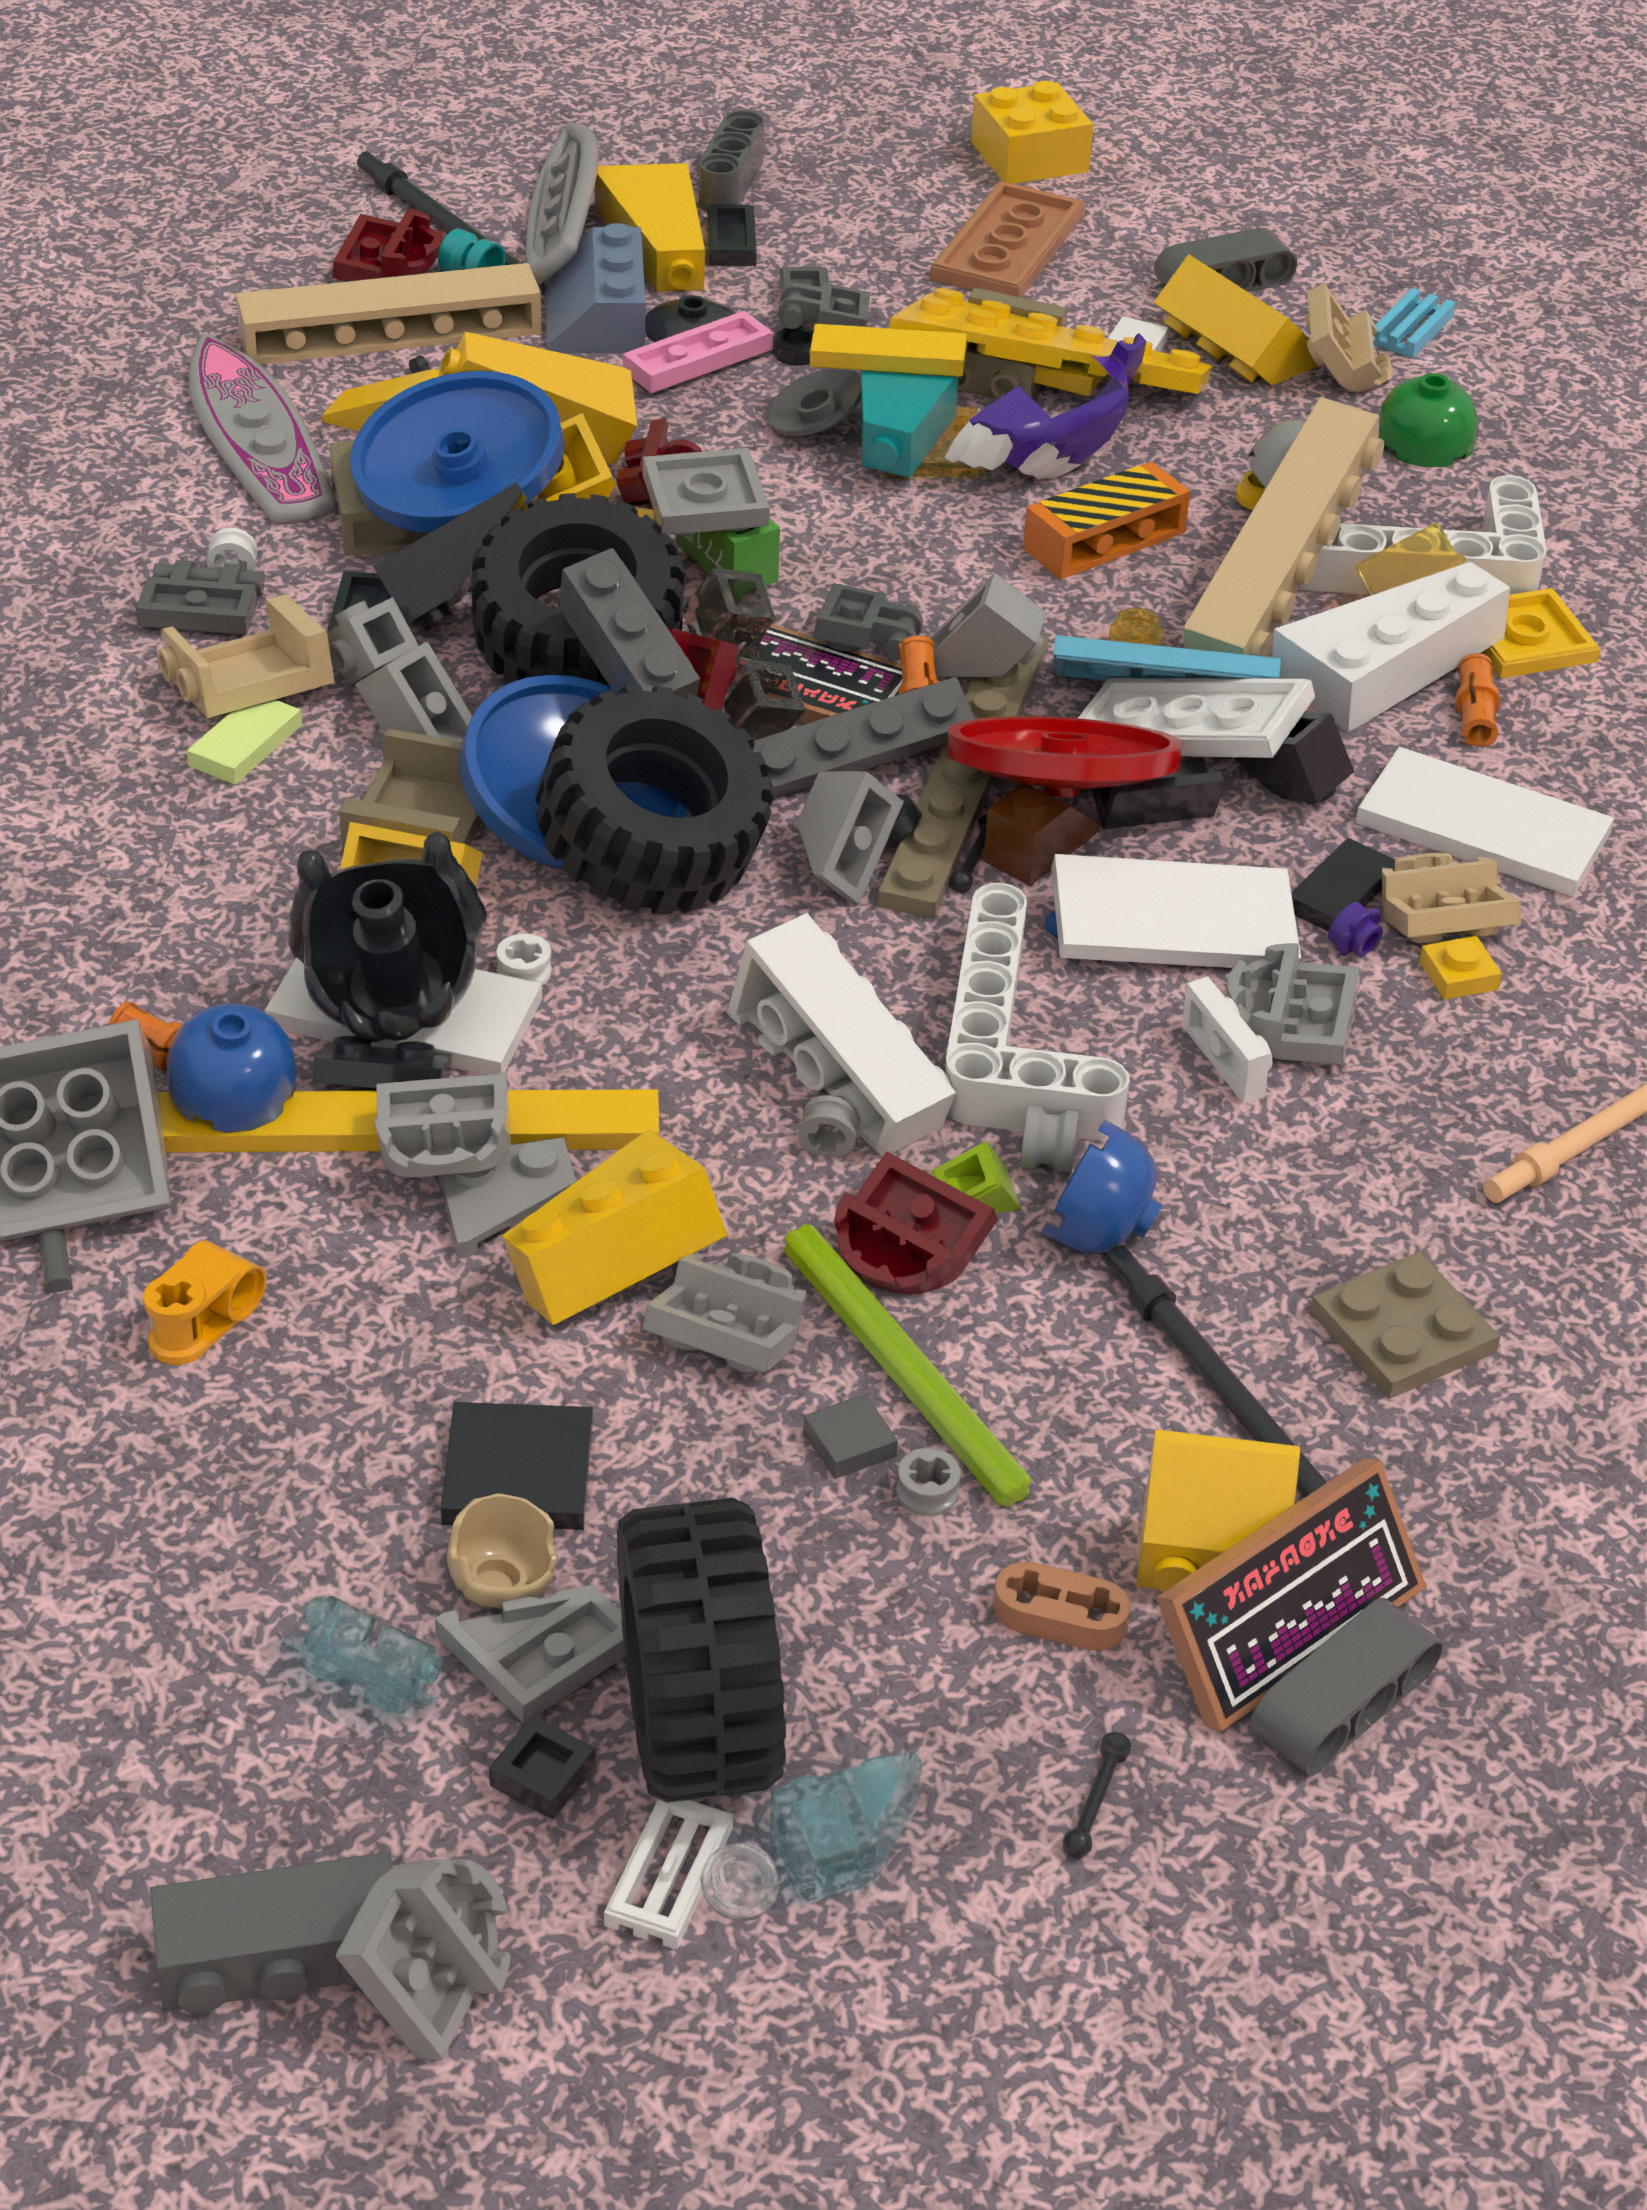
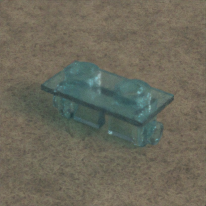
(389, 1671)

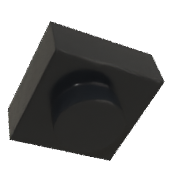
(542, 1767)

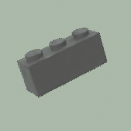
(622, 627)
(258, 1931)

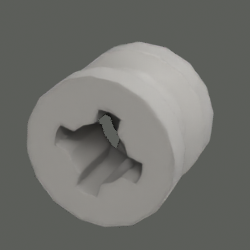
(1049, 1139)

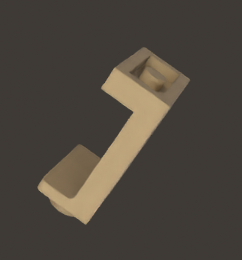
(252, 668)

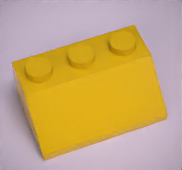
(1233, 324)

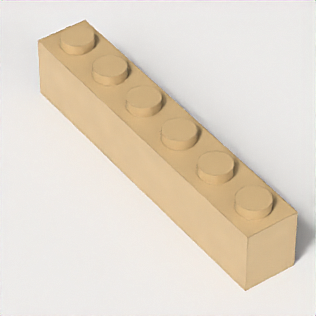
(388, 313)
(1286, 532)

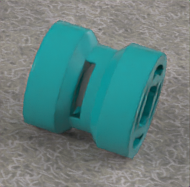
(463, 251)

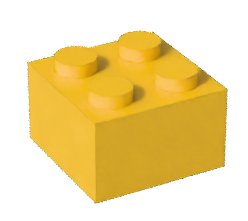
(1031, 132)

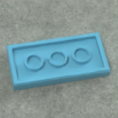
(1115, 659)

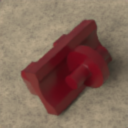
(631, 480)

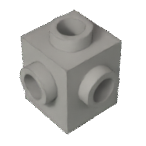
(368, 639)

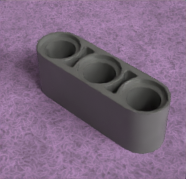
(731, 159)
(1248, 258)
(1344, 1684)

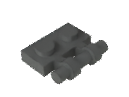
(823, 305)
(200, 598)
(861, 616)

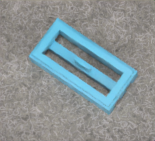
(1404, 320)

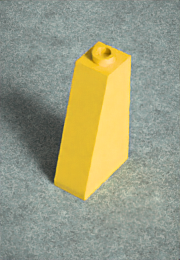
(665, 208)
(571, 382)

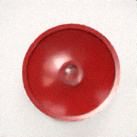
(1064, 752)

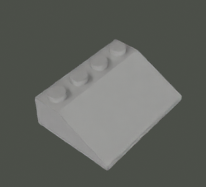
(79, 1130)

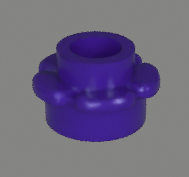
(1356, 930)

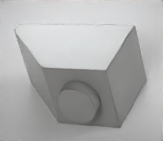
(989, 633)
(416, 696)
(847, 829)

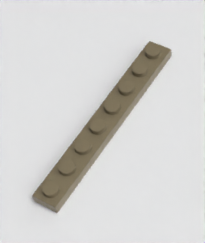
(952, 802)

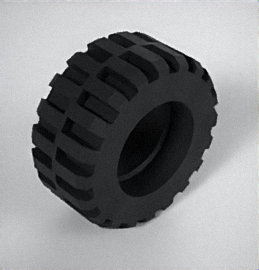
(527, 561)
(636, 852)
(701, 1649)

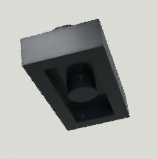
(359, 1064)

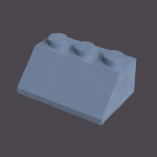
(599, 294)

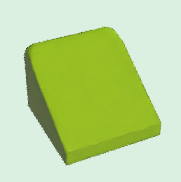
(981, 1176)

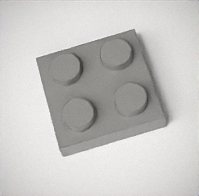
(705, 491)

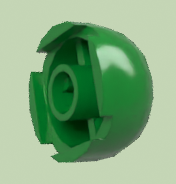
(1428, 421)

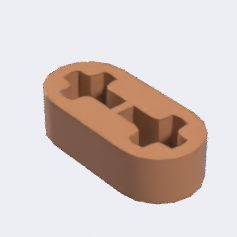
(1061, 1605)

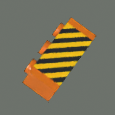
(1106, 520)

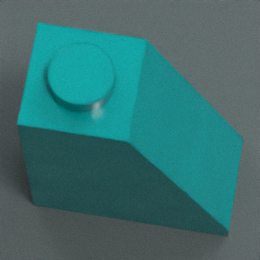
(903, 418)

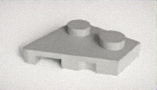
(506, 1194)
(537, 1646)

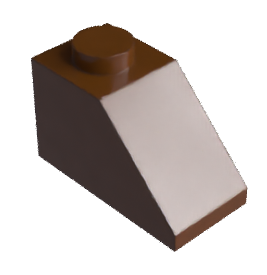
(1028, 831)

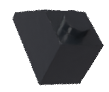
(1307, 763)

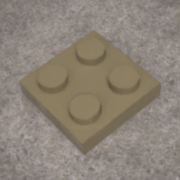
(1404, 1324)

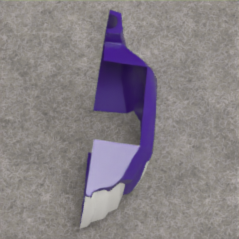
(1043, 446)

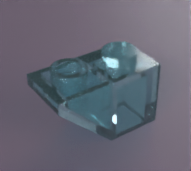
(843, 1825)

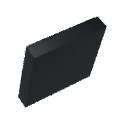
(522, 1454)

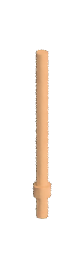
(1542, 1161)

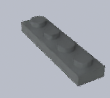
(864, 736)

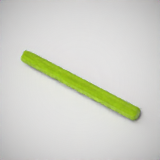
(908, 1366)

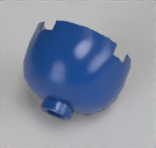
(231, 1067)
(1107, 1195)

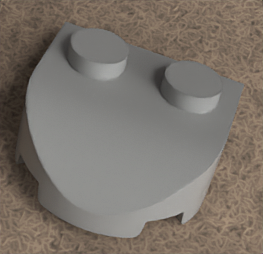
(1297, 1005)
(443, 1125)
(730, 1311)
(427, 1948)

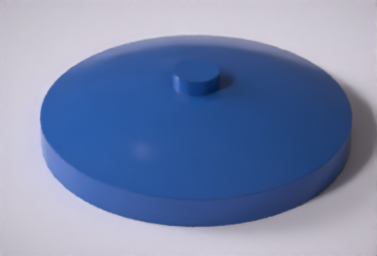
(454, 447)
(510, 748)

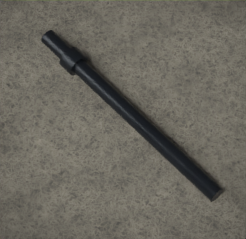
(395, 181)
(1157, 1301)

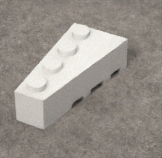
(1392, 641)
(839, 1033)

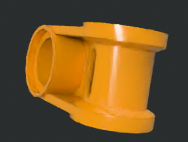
(200, 1301)

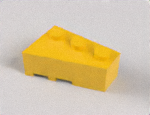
(614, 1228)

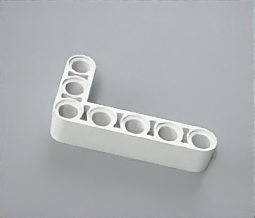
(1507, 548)
(999, 1080)

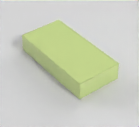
(244, 740)

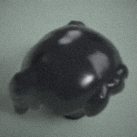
(387, 939)

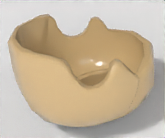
(501, 1550)

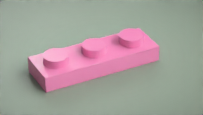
(698, 351)

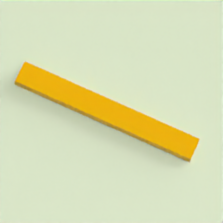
(347, 1122)

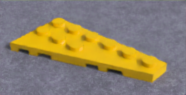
(1042, 341)

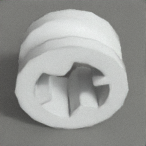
(235, 540)
(525, 958)

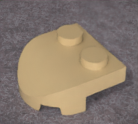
(1345, 343)
(1436, 897)

